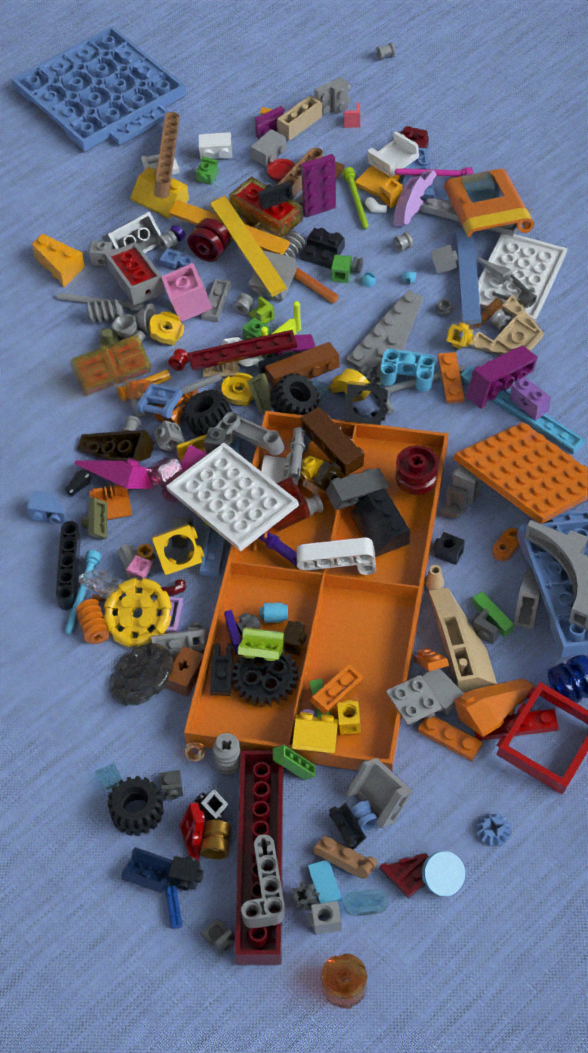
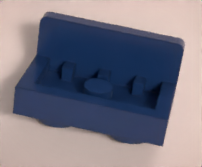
(148, 870)

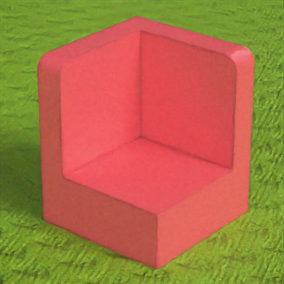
(352, 118)

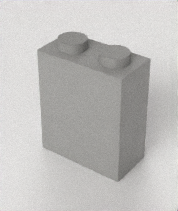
(285, 267)

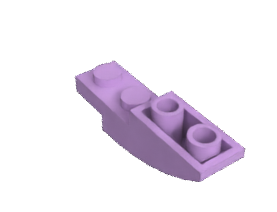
(410, 200)

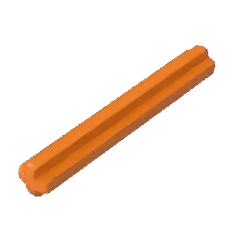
(316, 286)

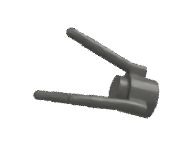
(526, 296)

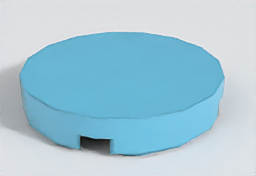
(443, 873)

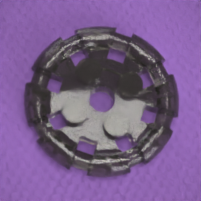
(150, 661)

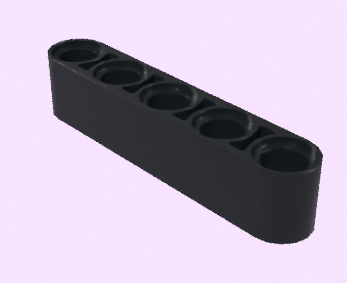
(68, 565)

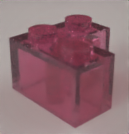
(163, 473)

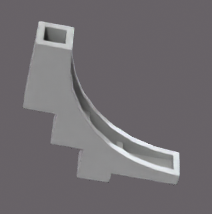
(570, 554)

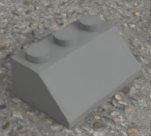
(140, 230)

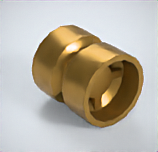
(215, 844)

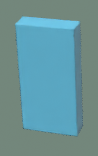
(324, 882)

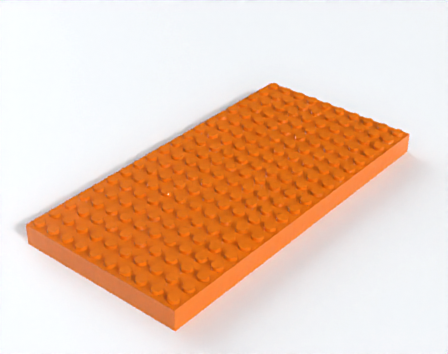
(345, 613)

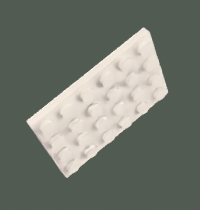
(531, 262)
(232, 496)

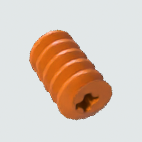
(92, 621)

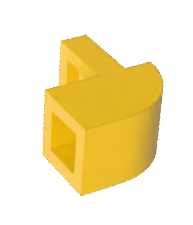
(340, 383)

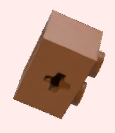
(185, 671)

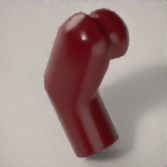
(177, 589)

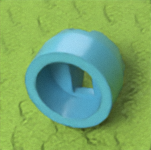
(409, 275)
(368, 279)

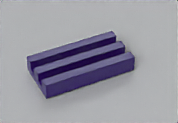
(232, 630)

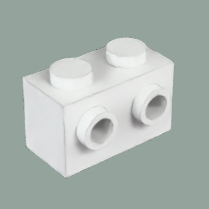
(215, 145)

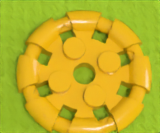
(132, 602)

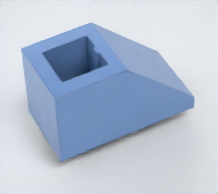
(45, 508)

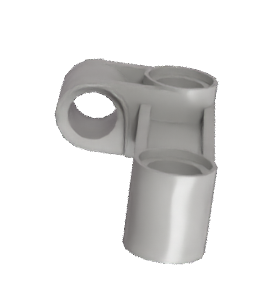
(251, 432)

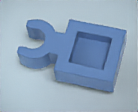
(173, 258)

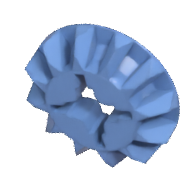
(488, 836)

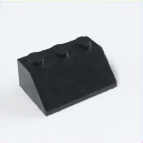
(381, 522)

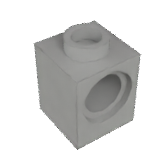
(329, 909)

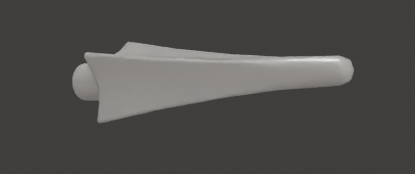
(500, 272)

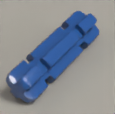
(173, 907)

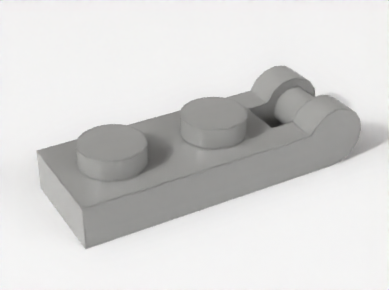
(177, 640)

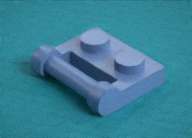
(160, 395)

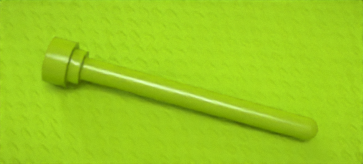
(349, 176)

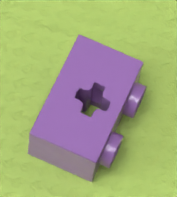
(530, 398)

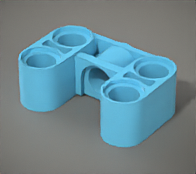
(409, 364)

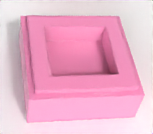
(139, 567)

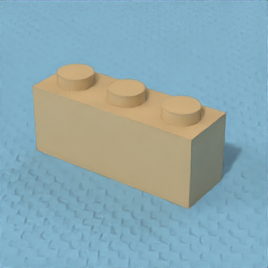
(299, 117)

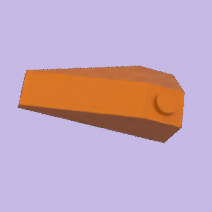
(488, 706)

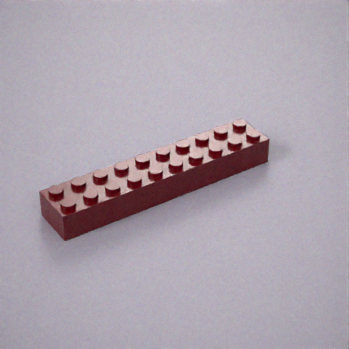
(259, 814)

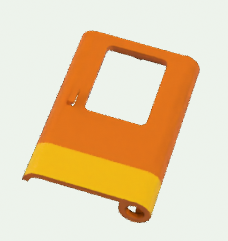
(490, 212)

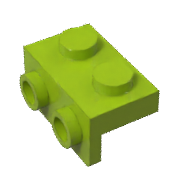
(261, 644)

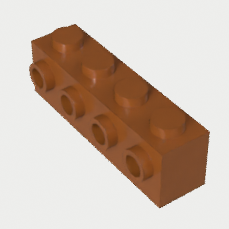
(307, 363)

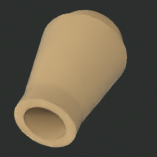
(434, 578)

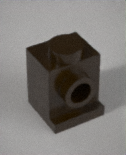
(327, 473)
(294, 637)

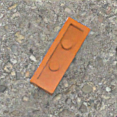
(450, 377)
(430, 659)
(336, 689)
(450, 737)

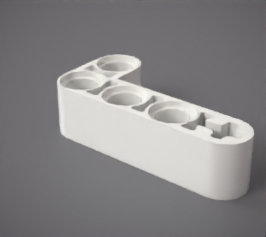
(338, 554)

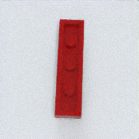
(534, 723)

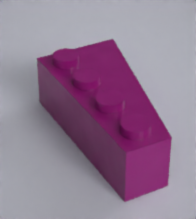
(499, 375)

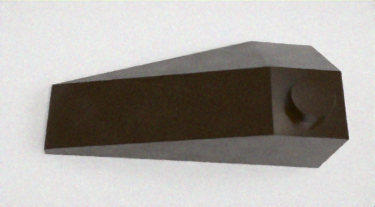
(118, 445)

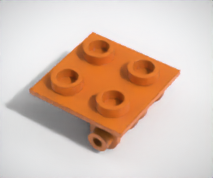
(117, 500)

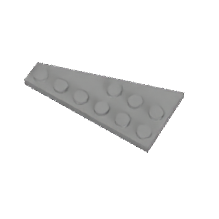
(445, 209)
(388, 333)

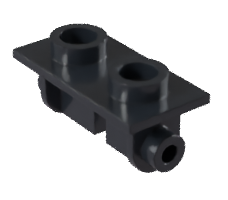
(347, 826)

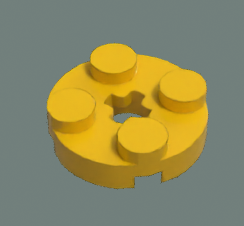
(163, 335)
(234, 396)

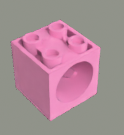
(186, 292)

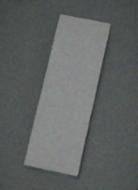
(217, 297)

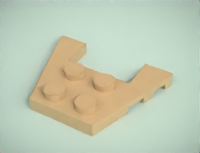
(518, 332)

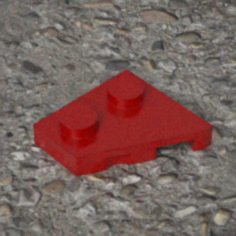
(192, 829)

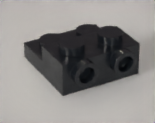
(322, 247)

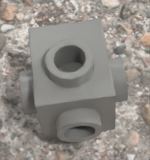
(97, 252)
(168, 436)

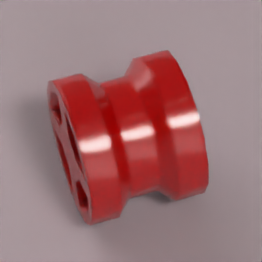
(178, 360)

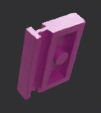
(268, 121)

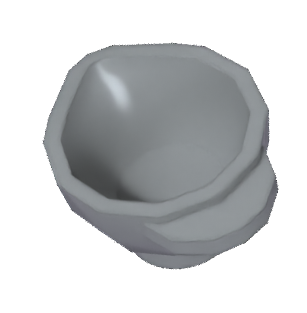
(144, 316)
(125, 325)

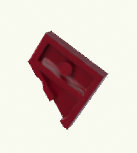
(406, 874)

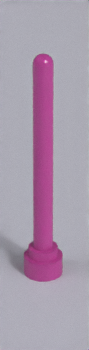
(448, 173)

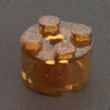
(345, 993)

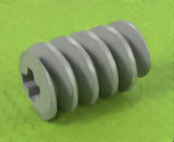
(296, 243)
(104, 311)
(227, 754)

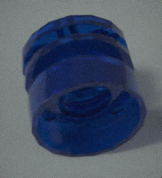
(570, 678)

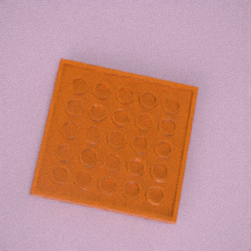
(528, 471)

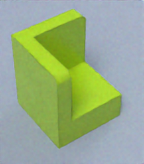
(263, 312)

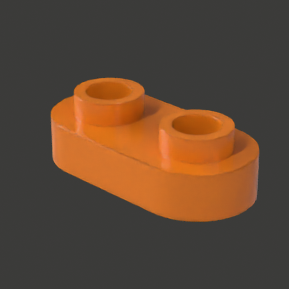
(507, 542)

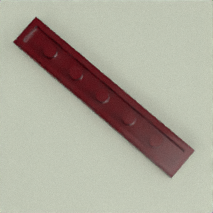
(242, 350)

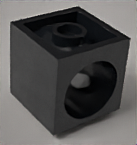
(352, 413)

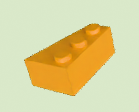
(58, 258)

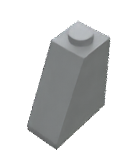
(528, 601)

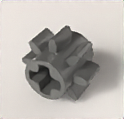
(368, 372)
(247, 621)
(309, 892)

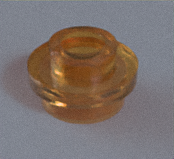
(192, 756)

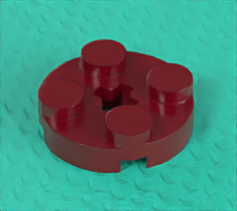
(418, 135)

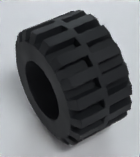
(294, 395)
(205, 411)
(135, 790)

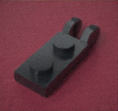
(221, 671)

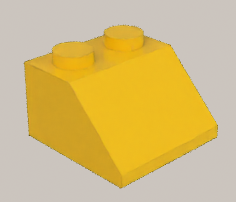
(315, 733)

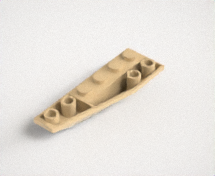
(462, 645)

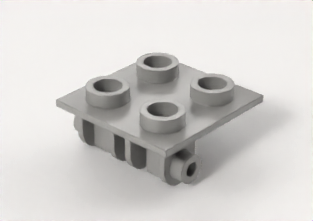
(414, 700)

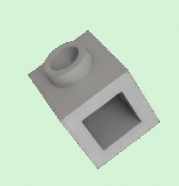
(444, 259)

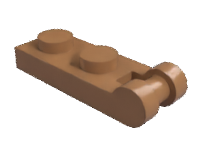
(345, 857)

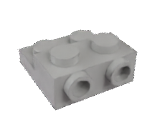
(334, 96)

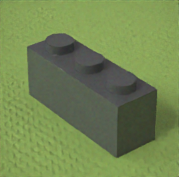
(355, 487)

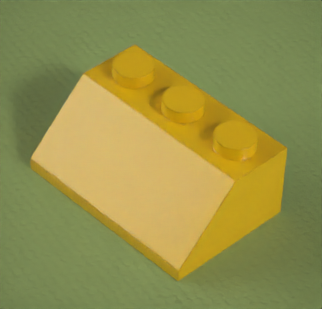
(144, 193)

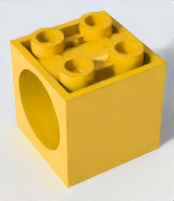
(161, 540)

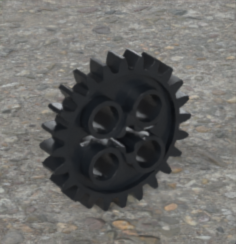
(265, 676)

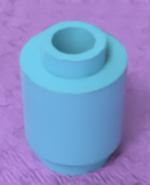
(274, 612)

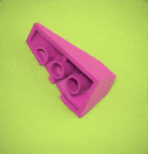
(124, 473)

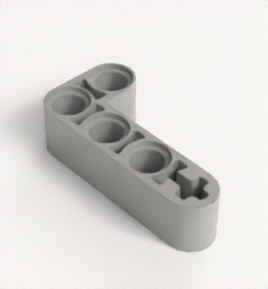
(267, 879)

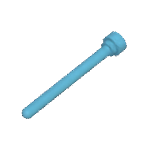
(92, 560)

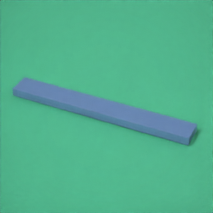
(468, 278)

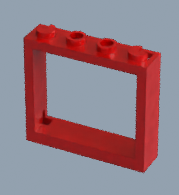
(526, 764)

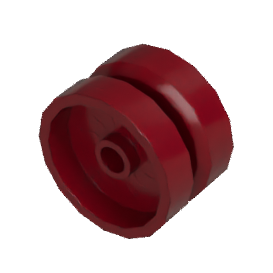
(209, 239)
(416, 470)

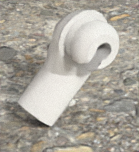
(374, 207)

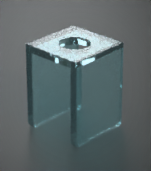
(479, 186)

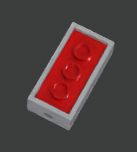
(135, 273)

